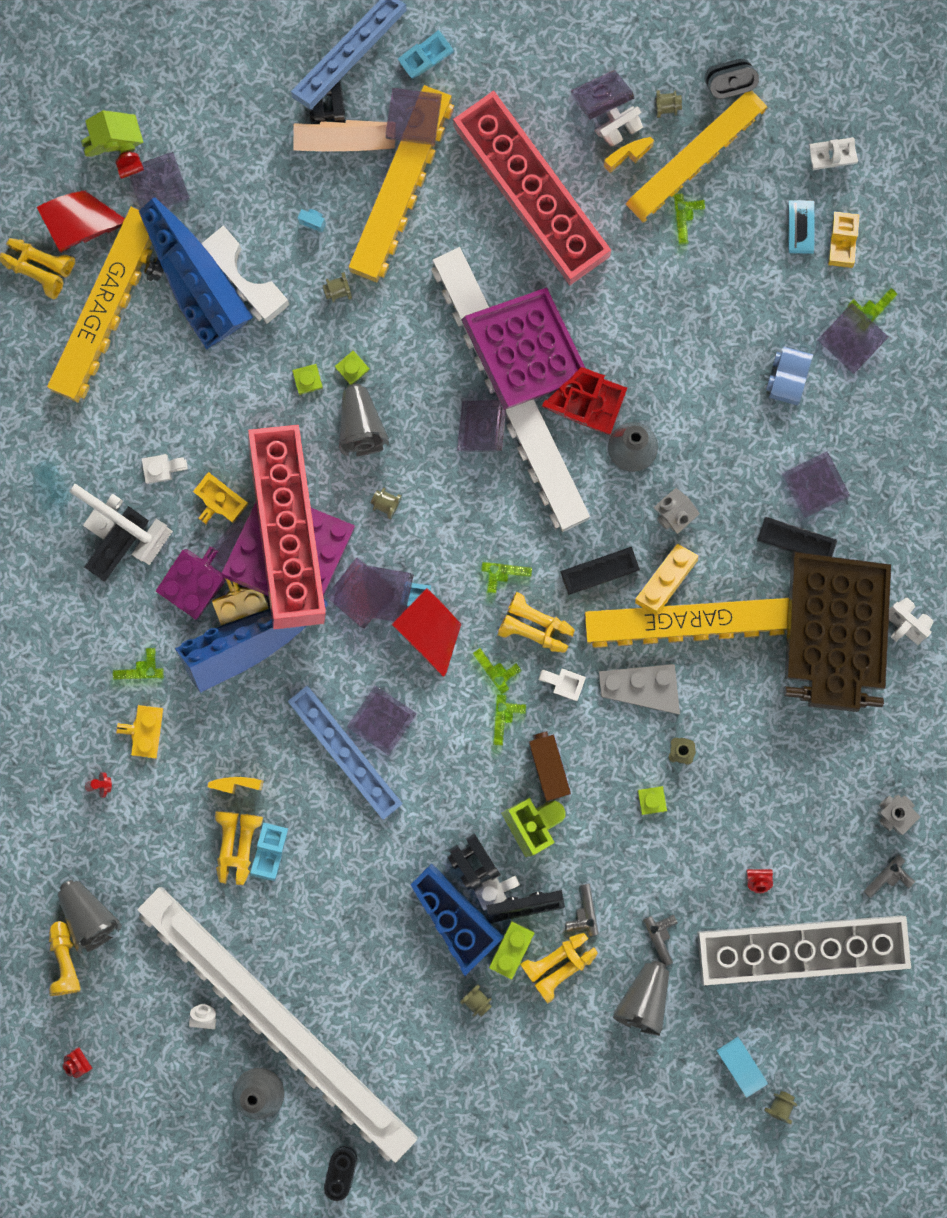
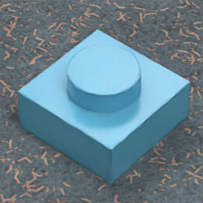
(312, 219)

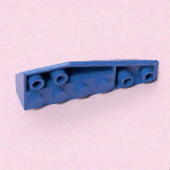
(194, 277)
(232, 648)

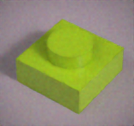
(352, 368)
(307, 379)
(652, 800)

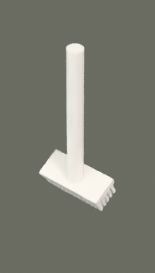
(150, 541)

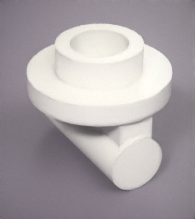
(203, 1017)

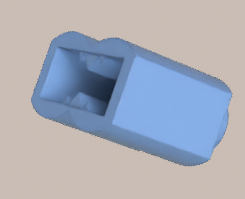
(790, 375)

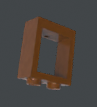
(549, 766)

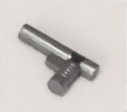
(890, 877)
(585, 913)
(660, 936)

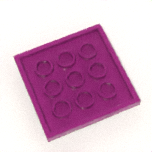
(523, 347)
(247, 560)

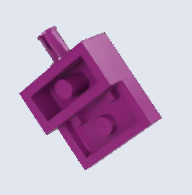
(192, 582)

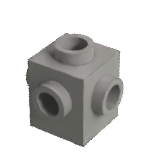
(675, 511)
(906, 817)

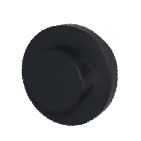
(153, 269)

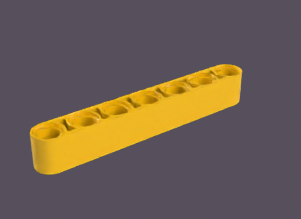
(695, 155)

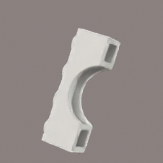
(264, 298)

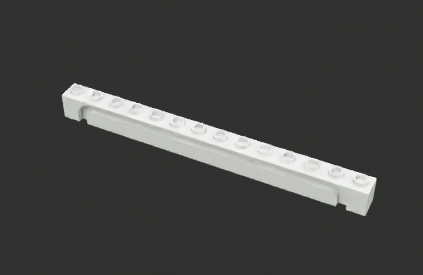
(277, 1024)

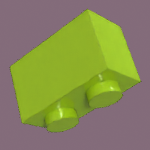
(511, 950)

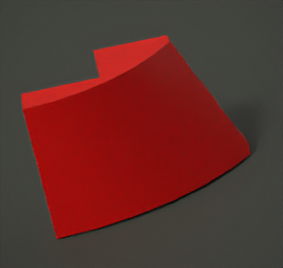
(78, 219)
(588, 400)
(430, 630)

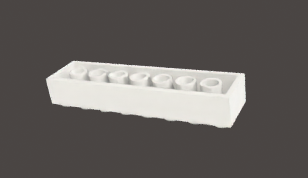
(804, 950)

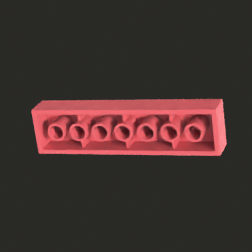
(531, 188)
(286, 527)

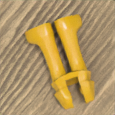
(51, 283)
(513, 626)
(248, 824)
(60, 944)
(536, 969)

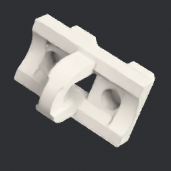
(628, 118)
(843, 153)
(907, 624)

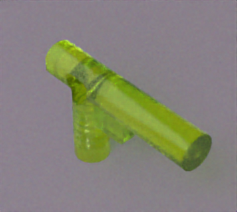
(684, 215)
(875, 309)
(502, 574)
(142, 668)
(497, 670)
(504, 716)

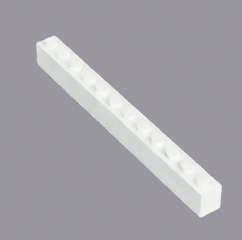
(523, 419)

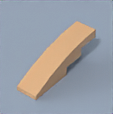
(341, 136)

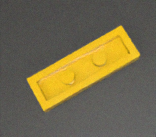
(666, 579)

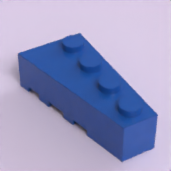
(456, 919)

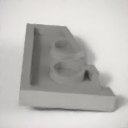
(642, 686)

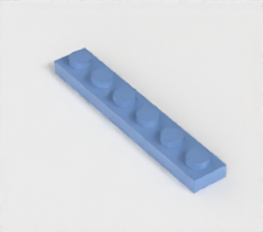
(348, 52)
(345, 752)

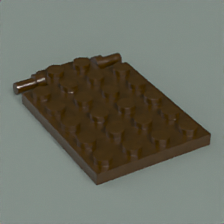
(837, 631)

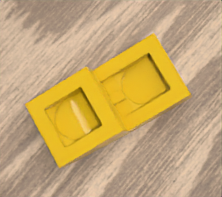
(633, 150)
(843, 239)
(229, 784)

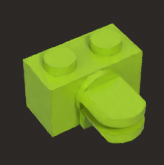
(111, 132)
(532, 824)

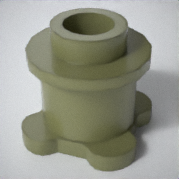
(668, 103)
(337, 288)
(385, 502)
(674, 755)
(477, 1001)
(782, 1107)

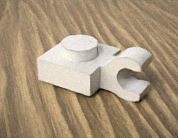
(160, 468)
(98, 522)
(566, 683)
(494, 891)

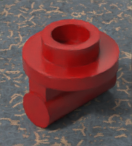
(128, 164)
(104, 785)
(759, 880)
(76, 1064)

